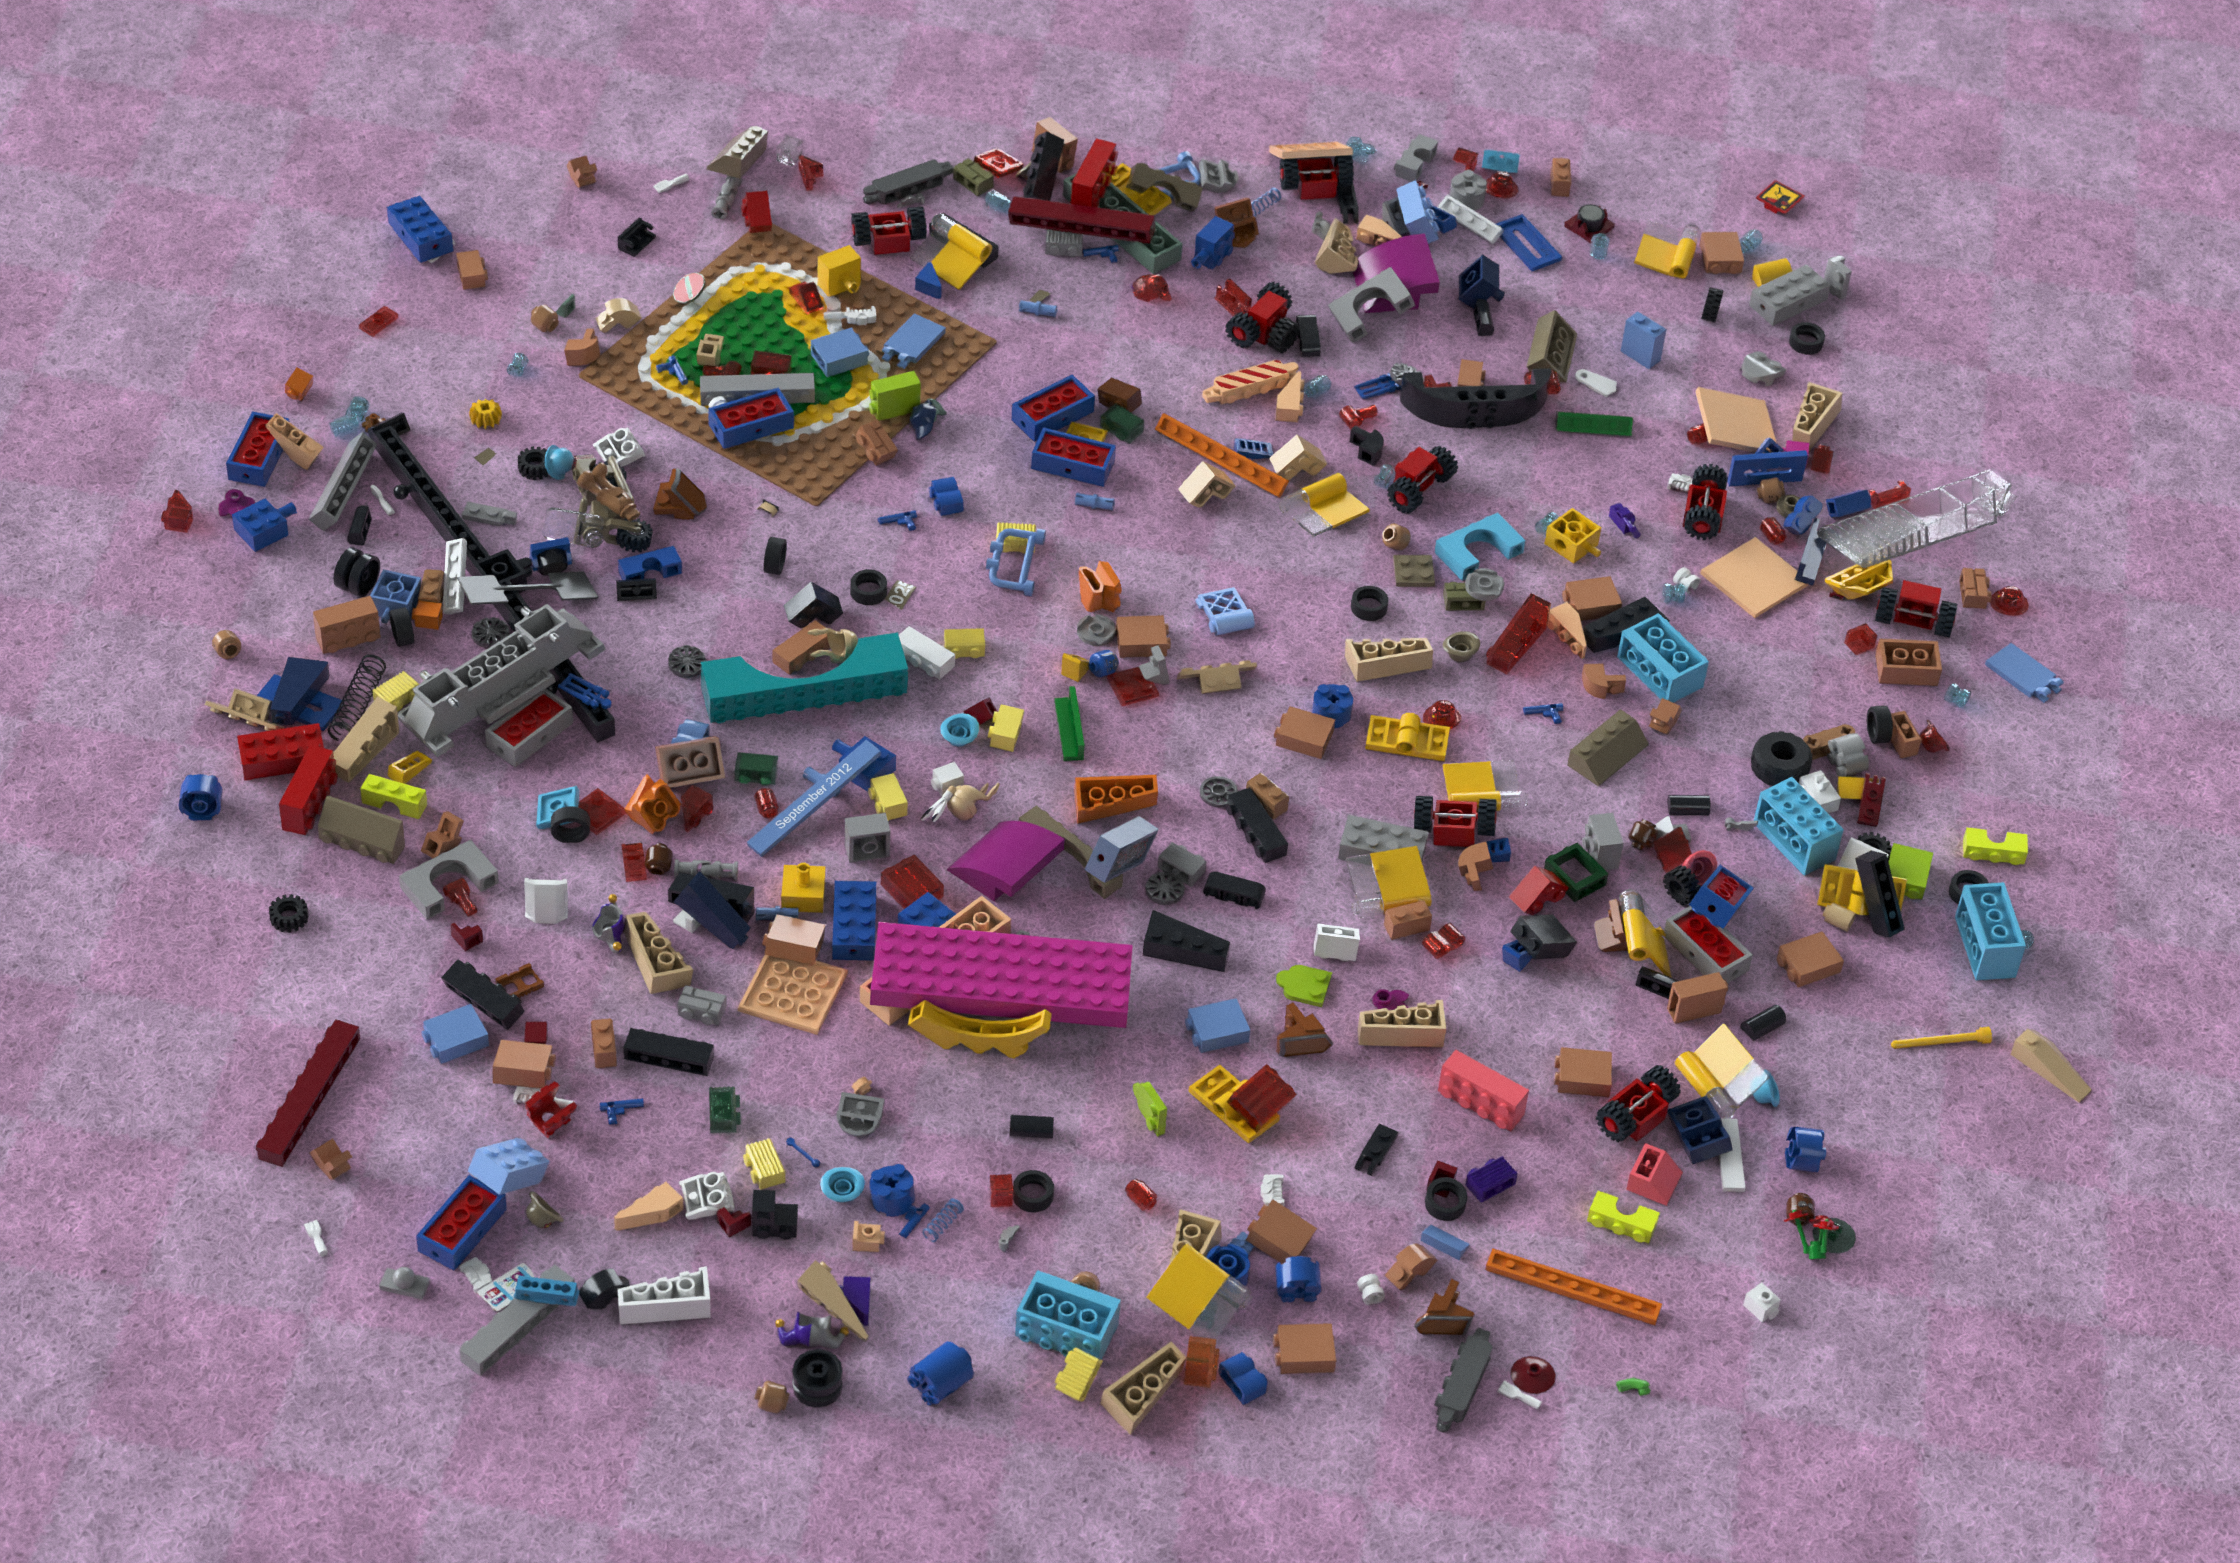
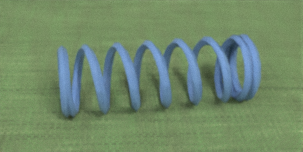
(1271, 195)
(951, 1205)

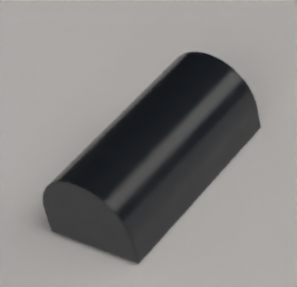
(1483, 318)
(398, 423)
(359, 526)
(636, 589)
(1689, 804)
(1655, 982)
(1764, 1022)
(1031, 1126)

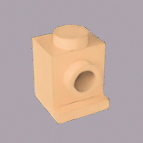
(867, 1237)

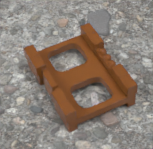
(516, 979)

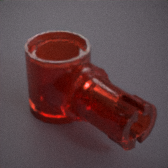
(730, 368)
(1355, 416)
(459, 892)

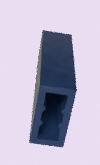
(297, 688)
(712, 911)

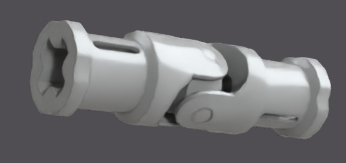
(726, 197)
(707, 869)

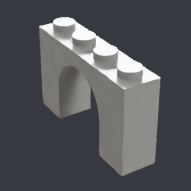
(1383, 285)
(462, 859)

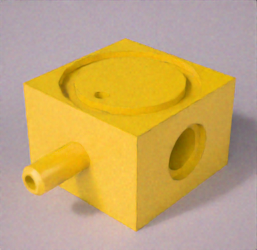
(1573, 536)

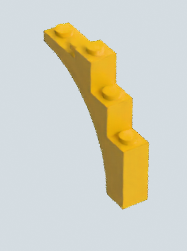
(979, 1035)

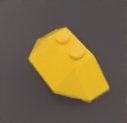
(1860, 581)

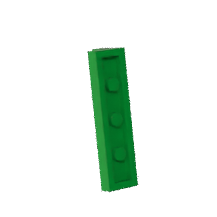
(1594, 423)
(1070, 726)

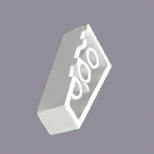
(666, 1299)

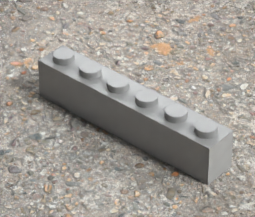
(795, 387)
(342, 481)
(507, 1328)

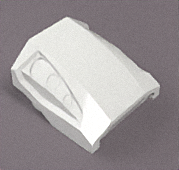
(621, 446)
(546, 900)
(706, 1195)

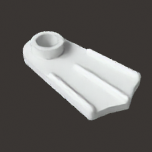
(1596, 382)

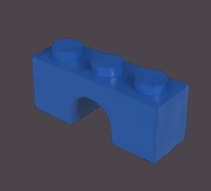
(662, 560)

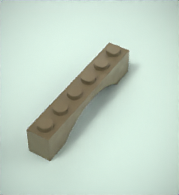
(1074, 847)

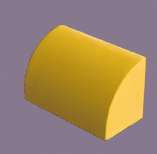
(1770, 271)

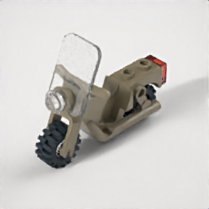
(594, 527)

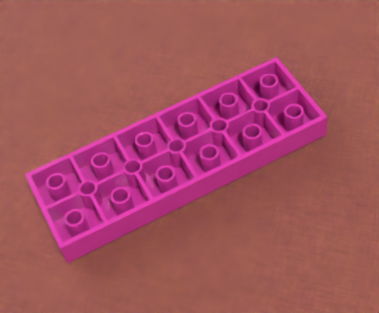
(1001, 974)

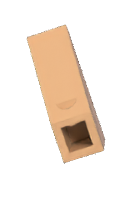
(1375, 231)
(1289, 400)
(294, 442)
(1567, 625)
(653, 1208)

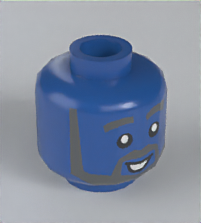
(1103, 663)

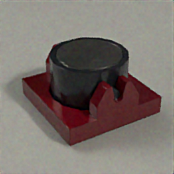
(1589, 222)

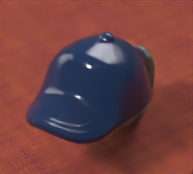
(924, 416)

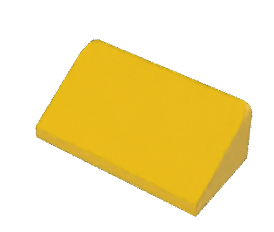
(1850, 787)

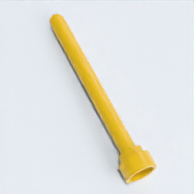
(1982, 1035)

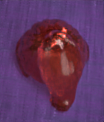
(1151, 287)

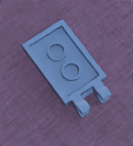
(912, 340)
(2024, 672)

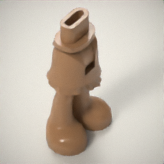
(610, 496)

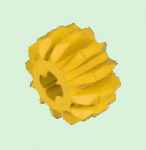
(485, 413)

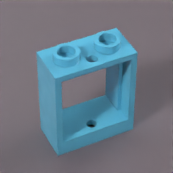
(1492, 160)

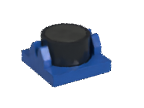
(551, 556)

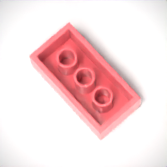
(1483, 1090)

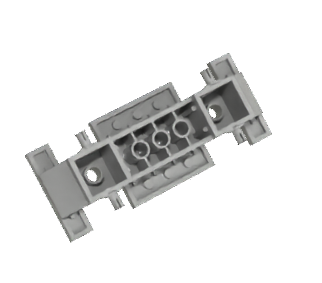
(497, 677)

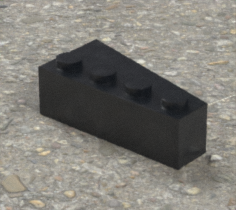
(1607, 631)
(737, 895)
(1184, 944)

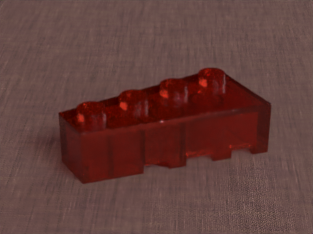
(1520, 634)

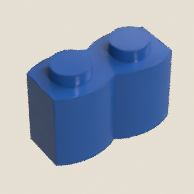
(947, 496)
(1804, 511)
(1243, 1378)

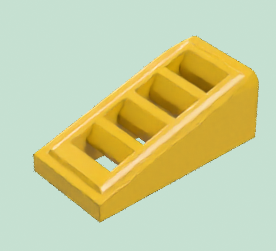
(398, 774)

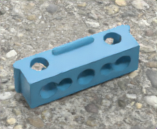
(546, 1291)

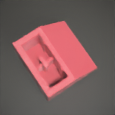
(1654, 1175)

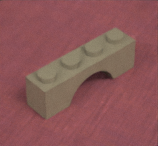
(1184, 193)

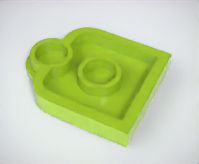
(1304, 984)
(1151, 1107)

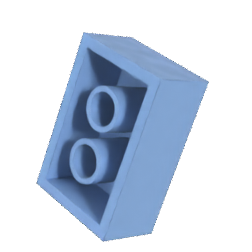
(1417, 211)
(508, 1166)

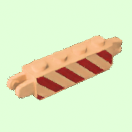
(1250, 381)

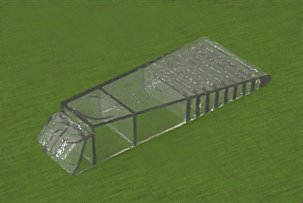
(1921, 520)

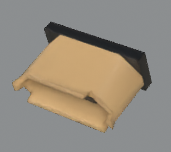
(769, 507)

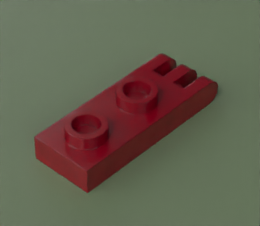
(1871, 801)

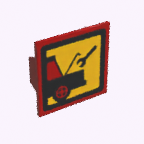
(1779, 197)

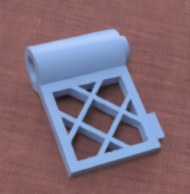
(1229, 619)

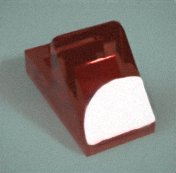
(809, 171)
(807, 296)

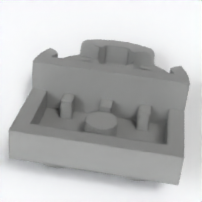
(1217, 176)
(1837, 276)
(1759, 367)
(859, 1114)

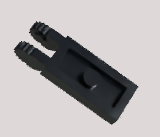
(1347, 203)
(1377, 1148)

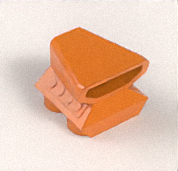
(1099, 588)
(652, 804)

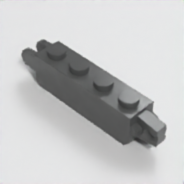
(907, 182)
(1464, 1380)

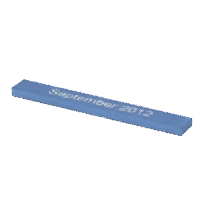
(814, 798)

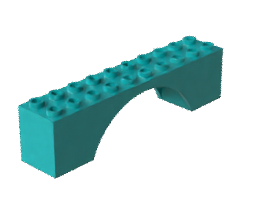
(740, 691)

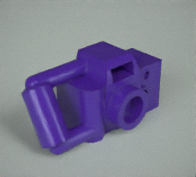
(1624, 519)

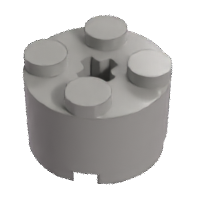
(1469, 189)
(1848, 755)

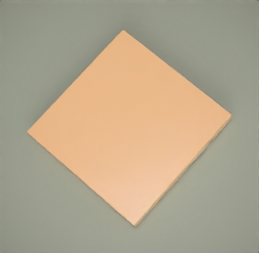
(1310, 150)
(1734, 420)
(1753, 577)
(793, 992)

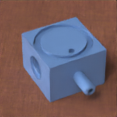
(394, 592)

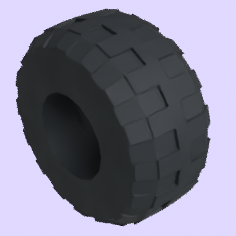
(1780, 745)

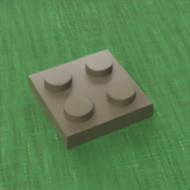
(1414, 571)

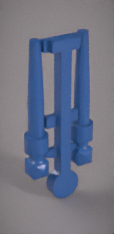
(1383, 378)
(586, 696)

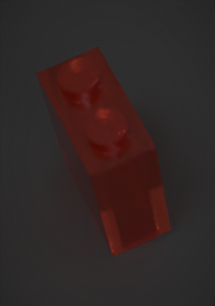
(910, 881)
(1262, 1098)

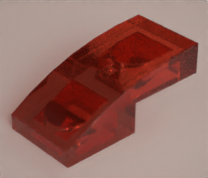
(634, 862)

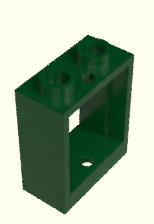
(1586, 886)

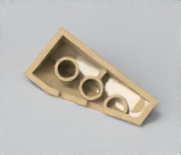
(1337, 251)
(2047, 1061)
(822, 1288)

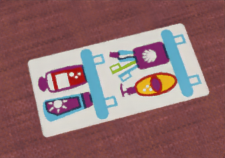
(502, 1290)

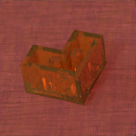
(1201, 1362)

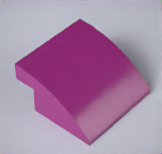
(1409, 260)
(1007, 858)

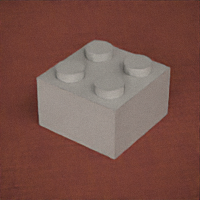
(867, 837)
(1603, 840)

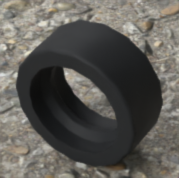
(1803, 347)
(775, 555)
(870, 576)
(1365, 613)
(401, 626)
(1879, 724)
(570, 814)
(1963, 876)
(1453, 1186)
(1032, 1204)

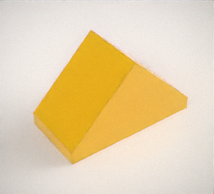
(1074, 666)

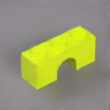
(407, 798)
(1978, 846)
(1638, 1225)

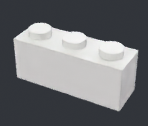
(926, 653)

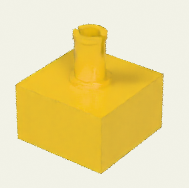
(839, 271)
(803, 887)

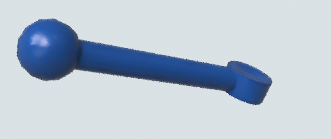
(791, 1142)

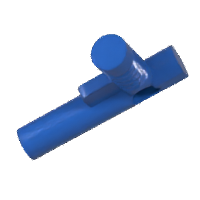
(1105, 251)
(673, 367)
(900, 518)
(1547, 710)
(618, 1108)
(914, 1218)

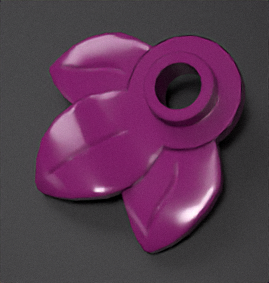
(231, 505)
(1393, 999)

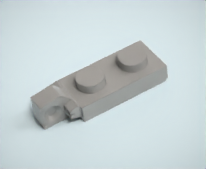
(488, 514)

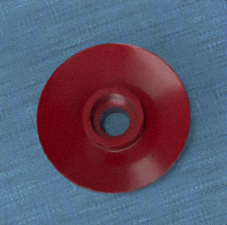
(1533, 1381)

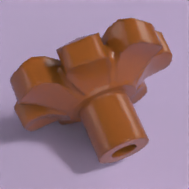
(371, 420)

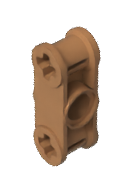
(1819, 741)

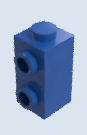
(1848, 503)

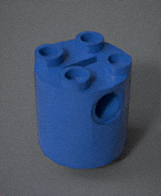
(941, 1372)

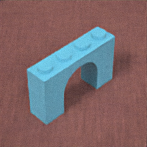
(1491, 529)

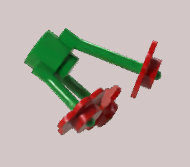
(1817, 1249)

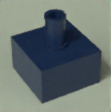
(1480, 282)

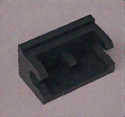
(636, 237)

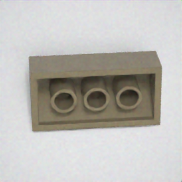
(740, 152)
(1552, 345)
(1608, 748)
(361, 830)

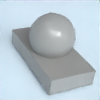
(404, 1282)

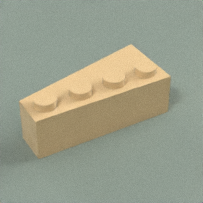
(1387, 658)

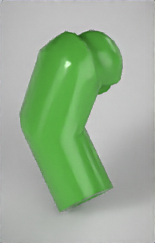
(1634, 1383)

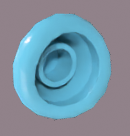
(558, 461)
(960, 729)
(1768, 1092)
(842, 1184)

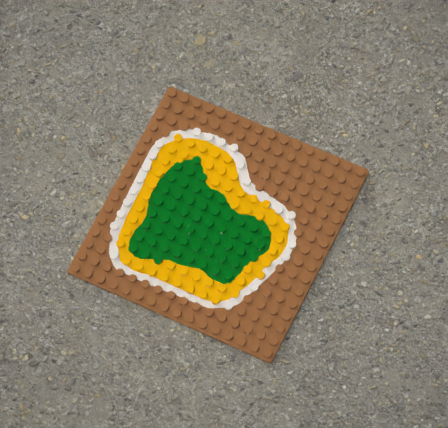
(752, 308)

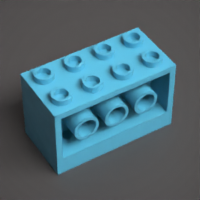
(1662, 659)
(1798, 826)
(1990, 931)
(1066, 1316)

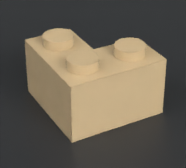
(1298, 455)
(1204, 483)

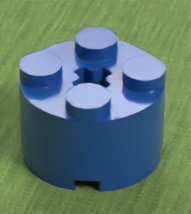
(1333, 702)
(200, 797)
(1805, 1149)
(892, 1190)
(1232, 1260)
(1298, 1279)

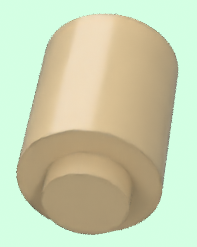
(1839, 916)

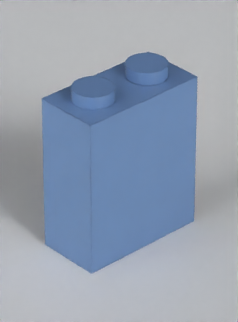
(1643, 340)
(839, 352)
(1217, 1025)
(455, 1034)

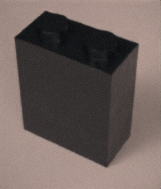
(1543, 936)

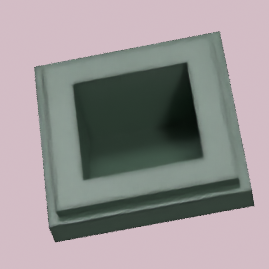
(567, 307)

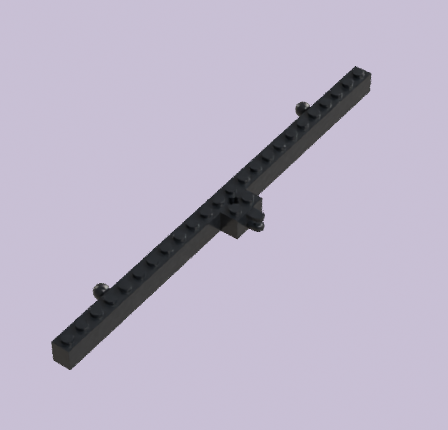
(479, 563)

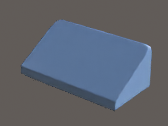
(1444, 1242)

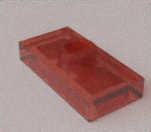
(378, 321)

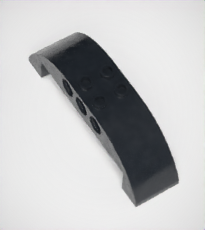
(1475, 405)

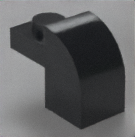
(1369, 444)
(602, 1288)

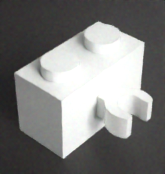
(1821, 790)
(1336, 942)

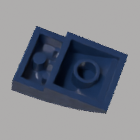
(1700, 1130)

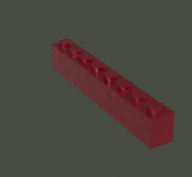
(1081, 219)
(308, 1093)

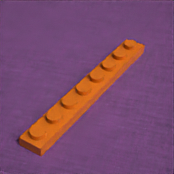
(1222, 455)
(1573, 1286)

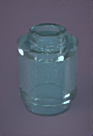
(998, 201)
(1750, 241)
(1599, 246)
(1317, 386)
(344, 425)

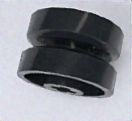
(356, 572)
(817, 1378)

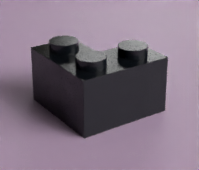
(813, 603)
(772, 1218)

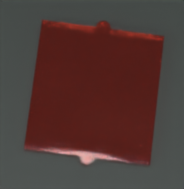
(1672, 849)

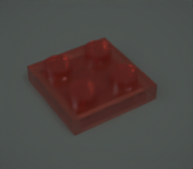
(998, 162)
(1132, 686)
(601, 809)

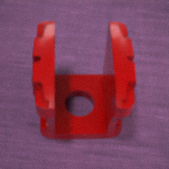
(543, 1103)

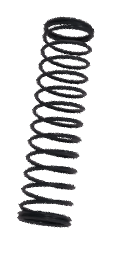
(343, 724)

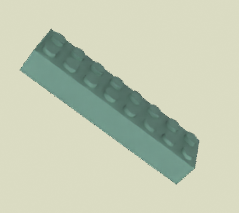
(1157, 255)

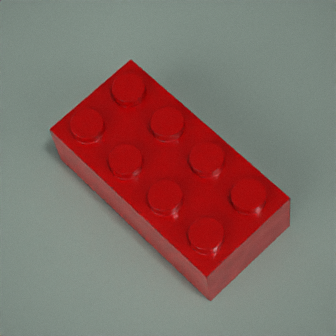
(1094, 174)
(276, 750)
(308, 790)

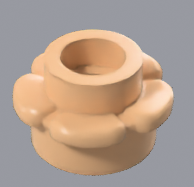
(862, 1086)

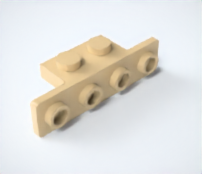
(1218, 678)
(249, 707)

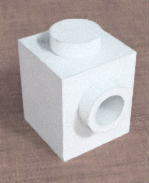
(946, 776)
(1762, 1302)

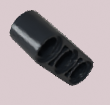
(1308, 336)
(1234, 889)

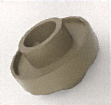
(1786, 504)

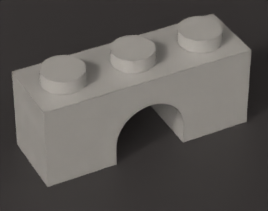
(1412, 159)

